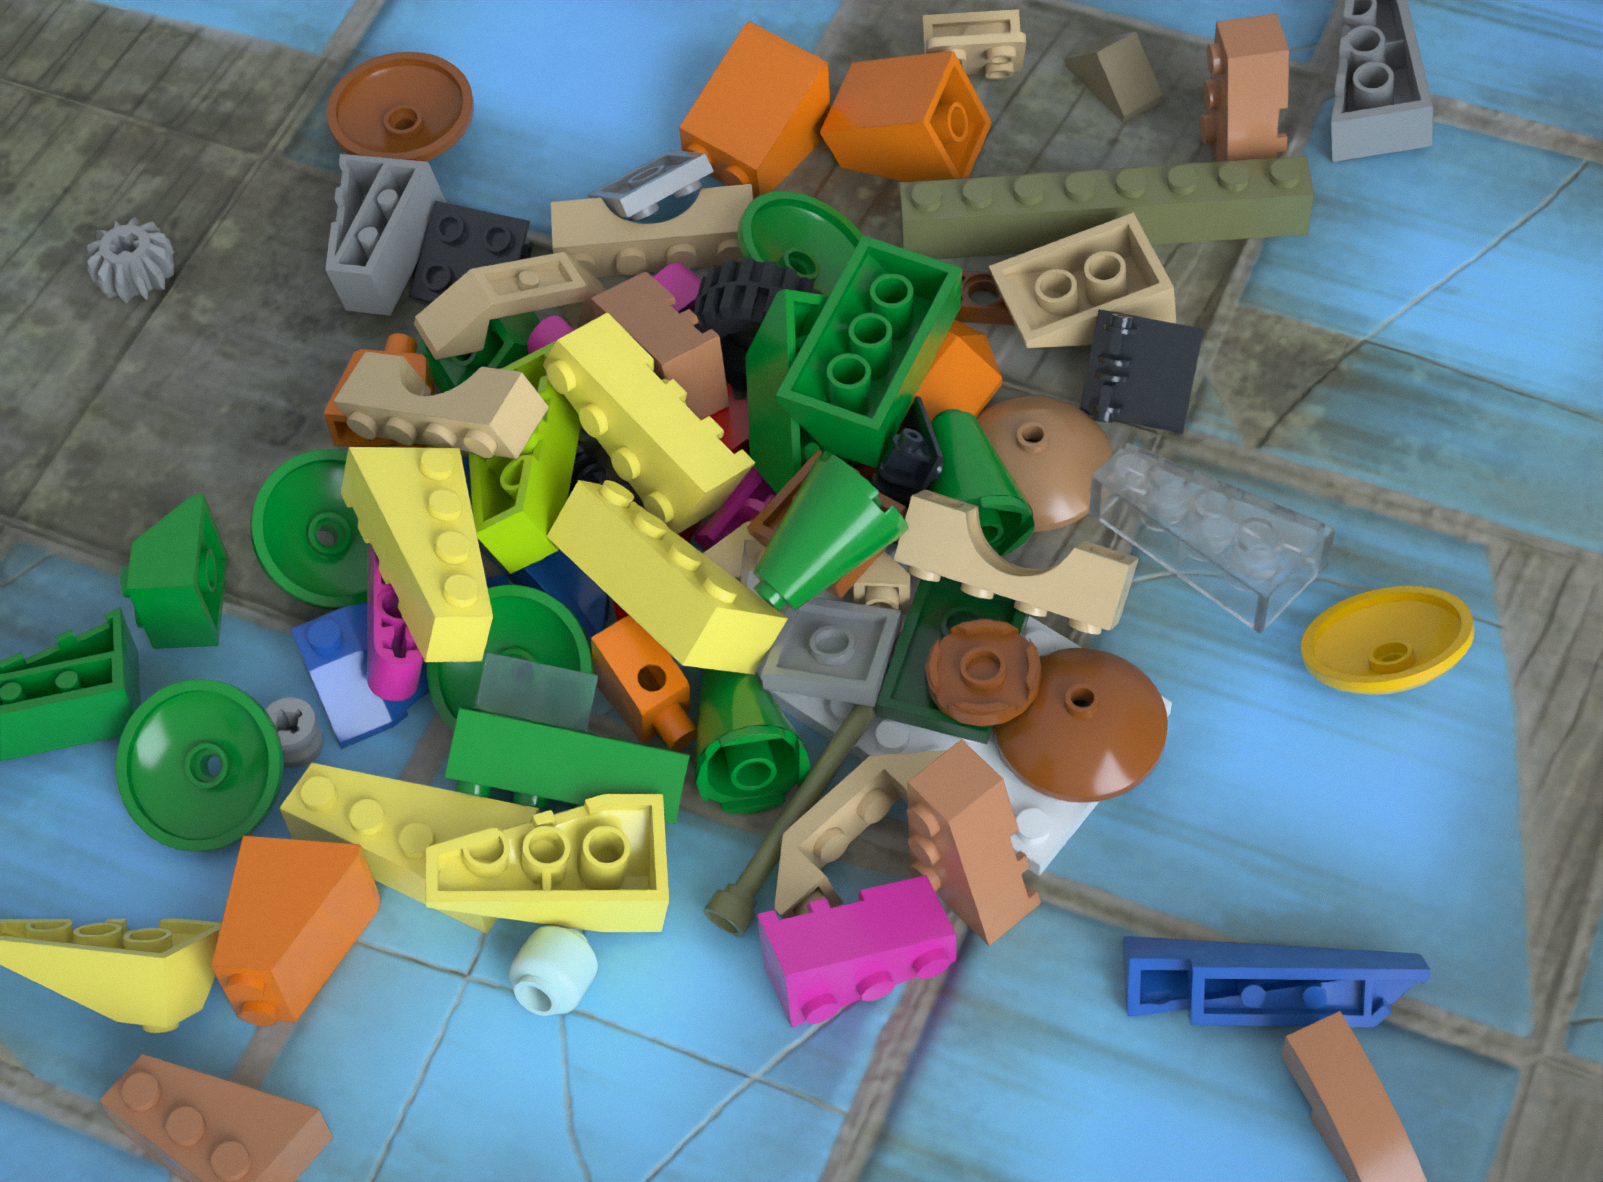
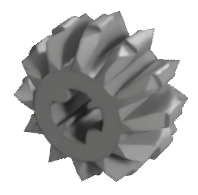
(130, 260)

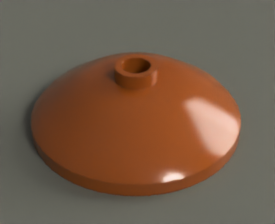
(400, 107)
(1089, 749)

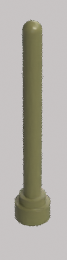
(734, 906)

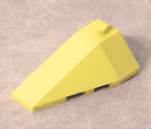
(570, 869)
(122, 973)

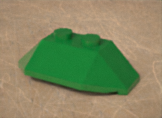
(775, 439)

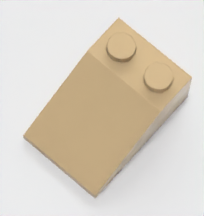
(1063, 284)

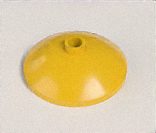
(1387, 640)

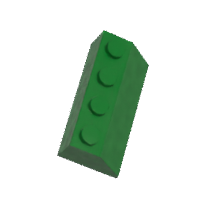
(871, 349)

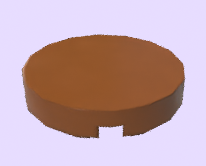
(983, 672)

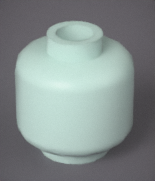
(553, 970)

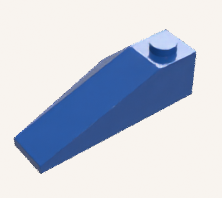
(336, 662)

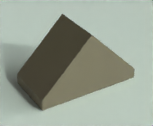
(1118, 74)

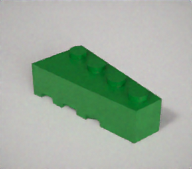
(558, 763)

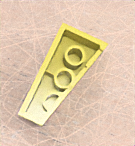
(645, 424)
(427, 545)
(664, 581)
(393, 823)

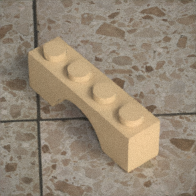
(616, 247)
(483, 415)
(950, 543)

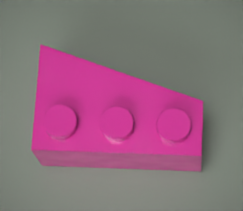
(855, 948)

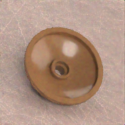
(1056, 468)

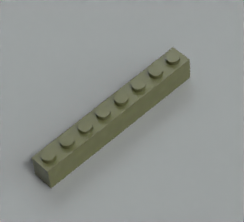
(1168, 200)

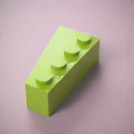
(523, 496)

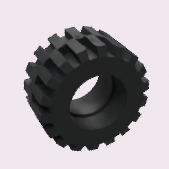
(735, 303)

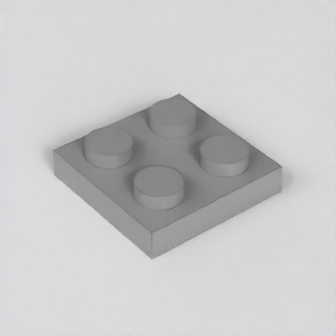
(639, 191)
(833, 651)

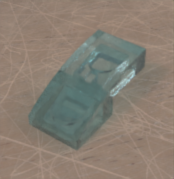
(536, 692)

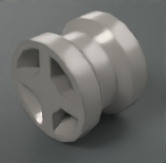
(299, 745)

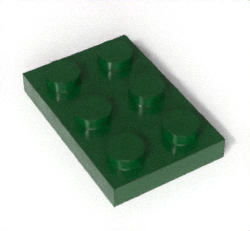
(931, 616)

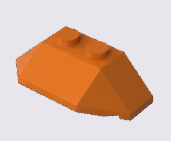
(959, 378)

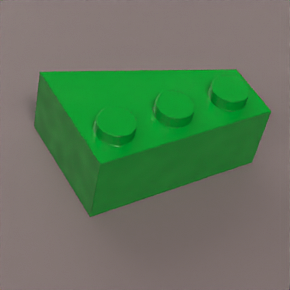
(71, 691)

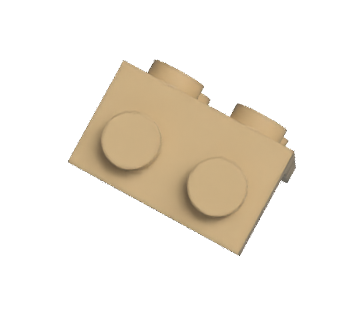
(981, 40)

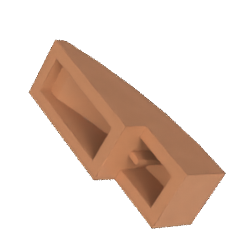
(1350, 1103)

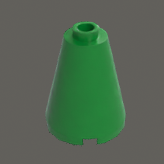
(979, 477)
(825, 534)
(745, 744)

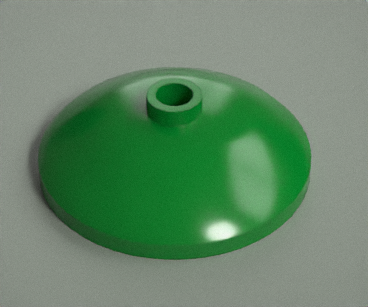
(799, 235)
(284, 525)
(524, 627)
(167, 756)

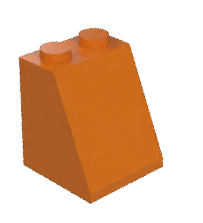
(759, 111)
(907, 119)
(290, 923)

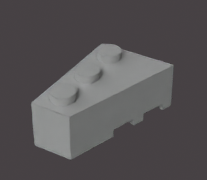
(378, 229)

